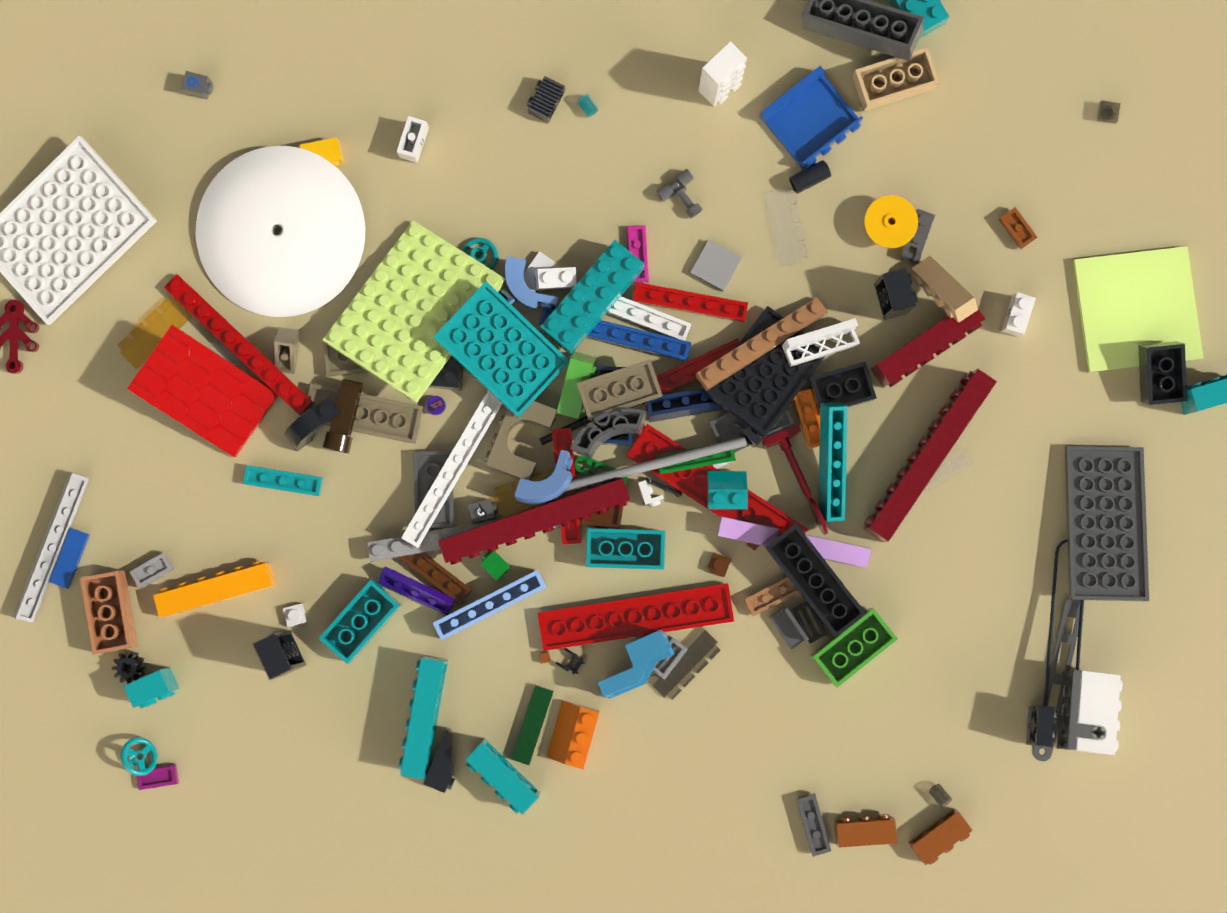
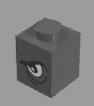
(482, 511)

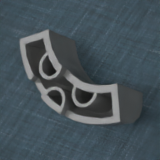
(606, 426)

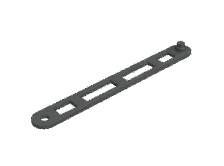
(1070, 609)

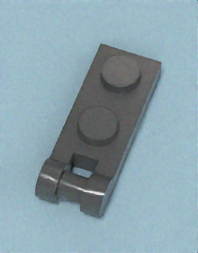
(918, 242)

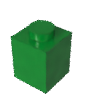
(495, 565)

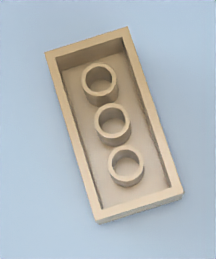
(895, 79)

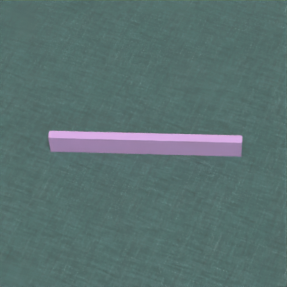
(828, 548)

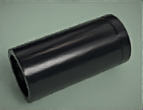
(810, 177)

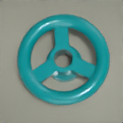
(487, 244)
(129, 758)

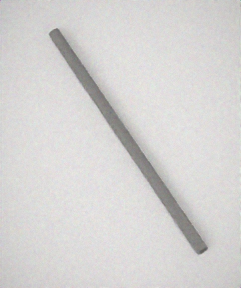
(656, 463)

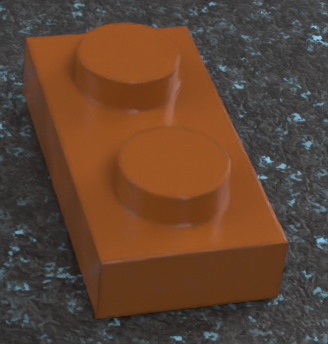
(1017, 228)

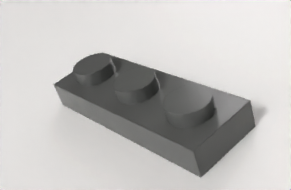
(813, 824)

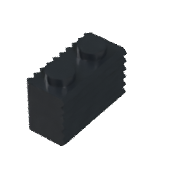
(545, 99)

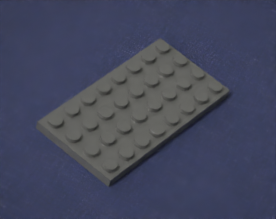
(1106, 523)

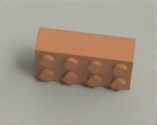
(108, 612)

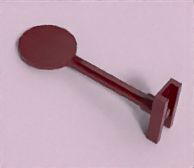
(782, 438)

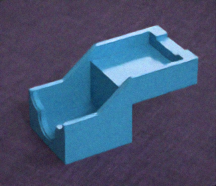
(644, 656)

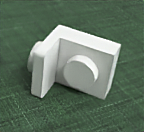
(646, 492)

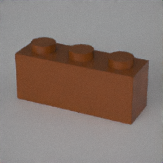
(865, 831)
(940, 837)

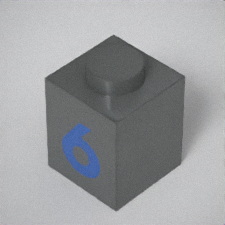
(197, 85)

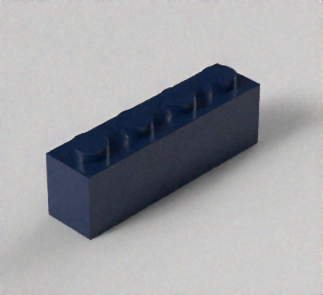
(680, 405)

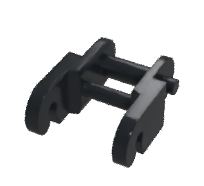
(574, 656)

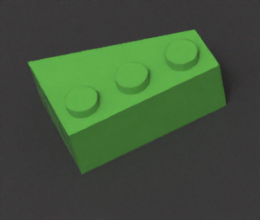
(580, 369)

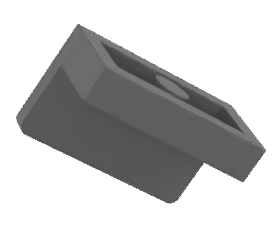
(788, 627)

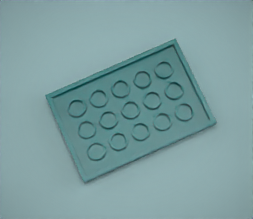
(501, 349)

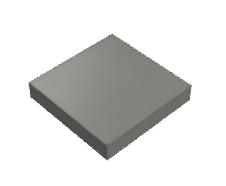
(715, 265)

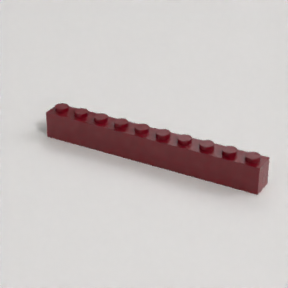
(534, 520)

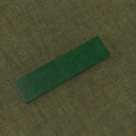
(532, 725)

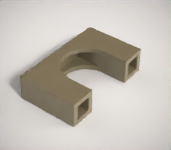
(501, 458)

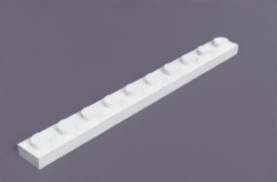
(452, 470)

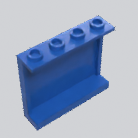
(810, 118)

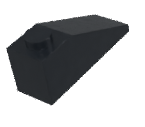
(442, 767)

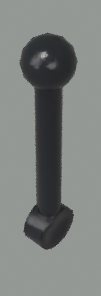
(677, 493)

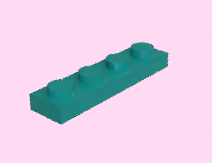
(283, 480)

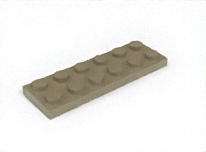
(377, 415)

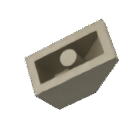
(286, 350)

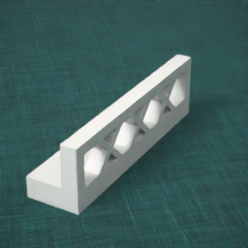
(814, 337)

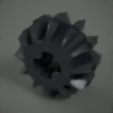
(122, 663)

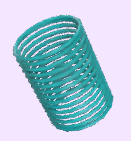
(592, 105)

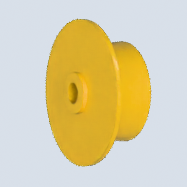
(891, 221)

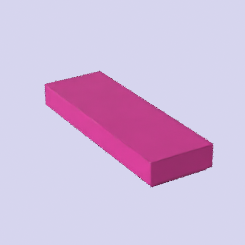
(638, 246)

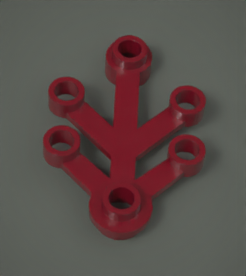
(15, 332)

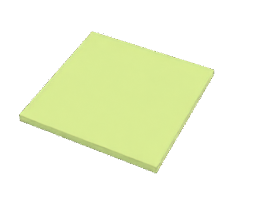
(1134, 303)

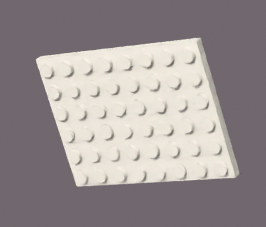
(68, 230)

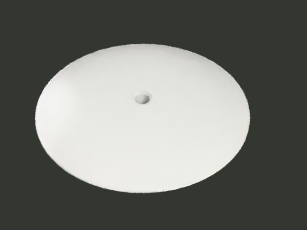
(318, 238)

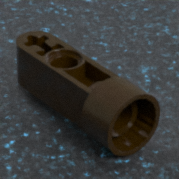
(341, 427)

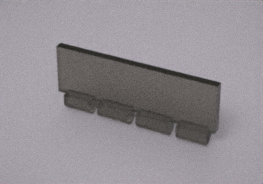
(698, 646)

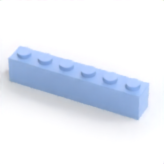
(489, 605)

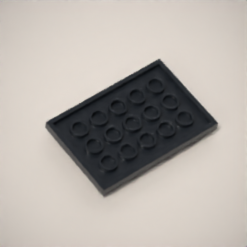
(765, 386)

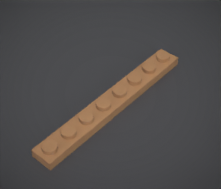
(761, 344)

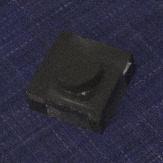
(1108, 112)

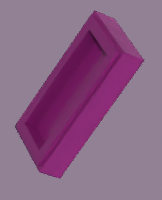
(159, 777)

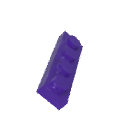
(416, 590)

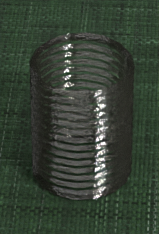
(941, 791)

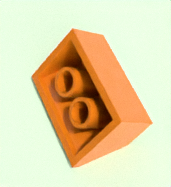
(573, 734)

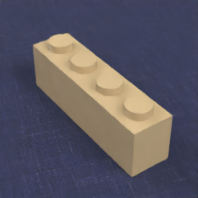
(944, 289)

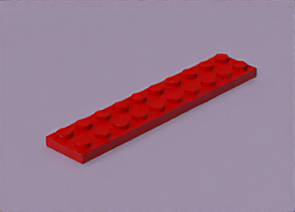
(694, 482)
(635, 616)

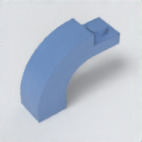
(515, 280)
(548, 489)

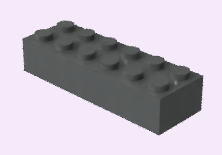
(865, 25)

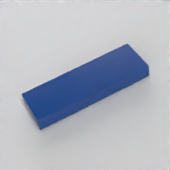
(69, 558)

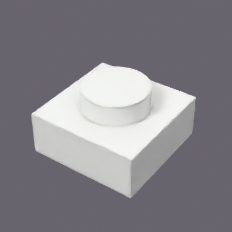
(295, 615)

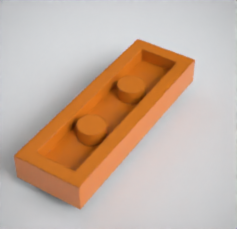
(808, 417)

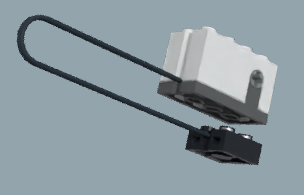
(1086, 704)

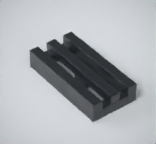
(816, 636)

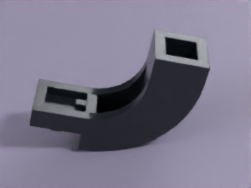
(305, 426)

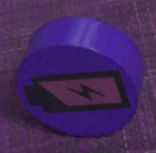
(436, 405)

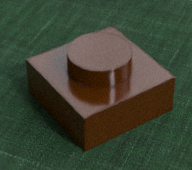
(718, 564)

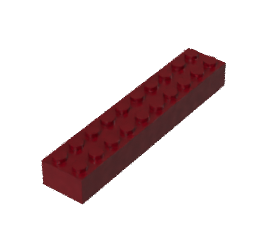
(930, 455)

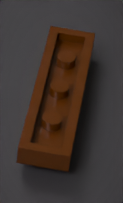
(438, 576)

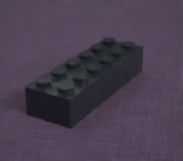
(814, 578)

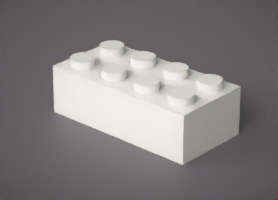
(722, 74)

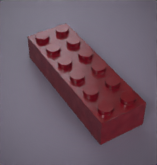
(923, 347)

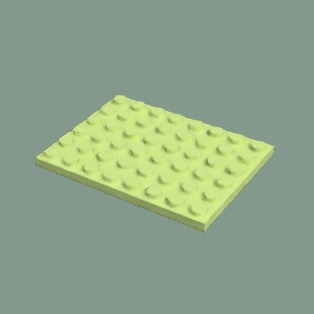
(404, 306)

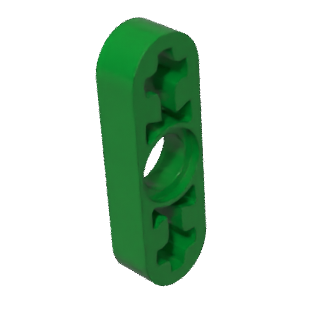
(598, 464)

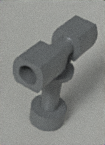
(677, 189)

